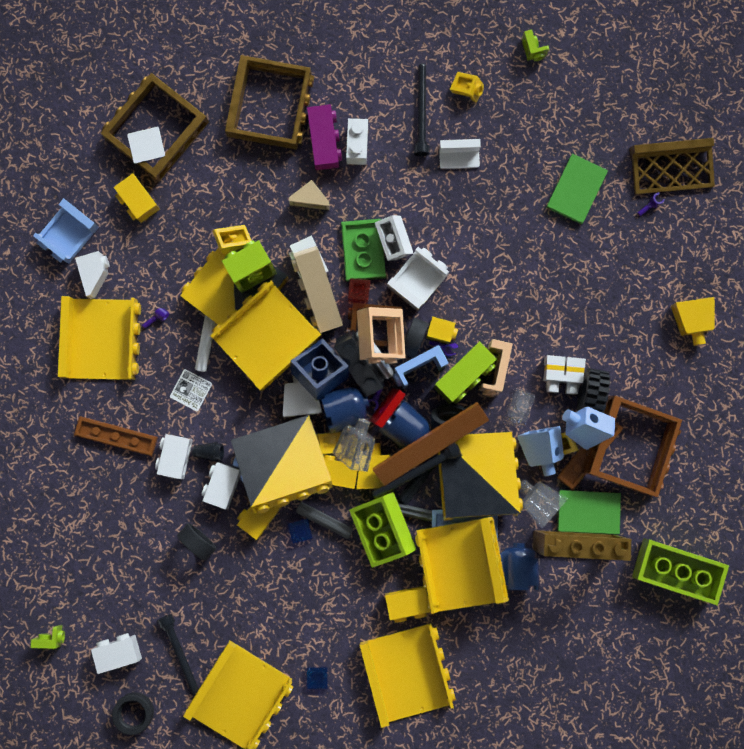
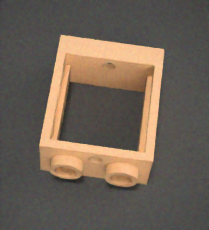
(395, 334)

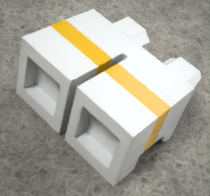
(563, 370)

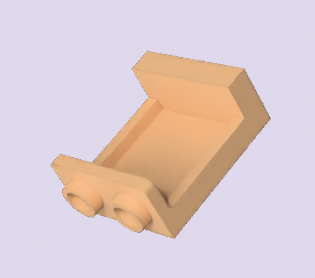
(503, 350)

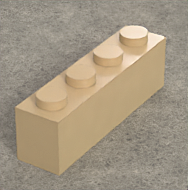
(317, 288)

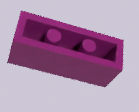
(324, 137)

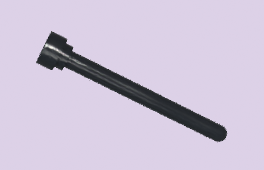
(421, 147)
(451, 452)
(167, 625)

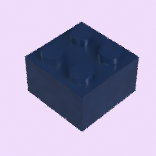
(319, 369)

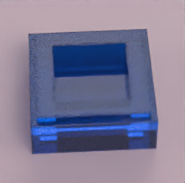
(300, 531)
(317, 677)

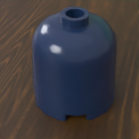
(344, 408)
(405, 426)
(520, 567)

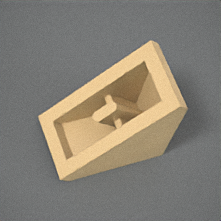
(309, 197)

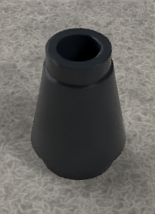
(209, 451)

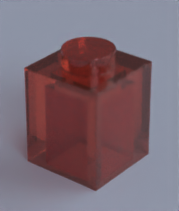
(359, 291)

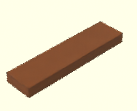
(116, 436)
(573, 471)

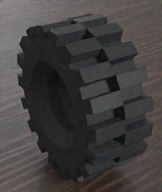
(594, 390)

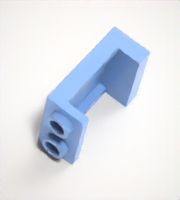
(66, 232)
(433, 354)

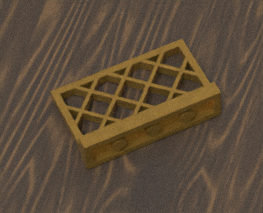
(673, 148)

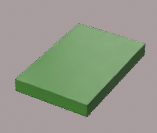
(577, 189)
(362, 250)
(590, 512)

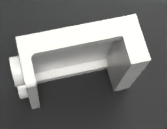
(418, 278)

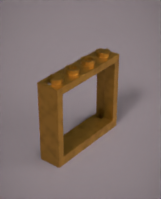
(275, 67)
(178, 147)
(582, 545)

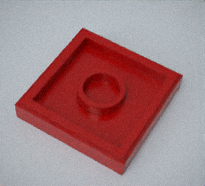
(387, 407)

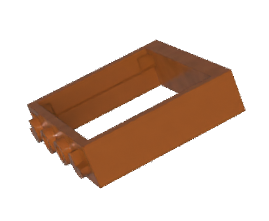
(662, 460)

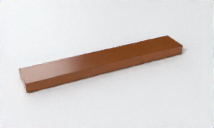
(430, 444)

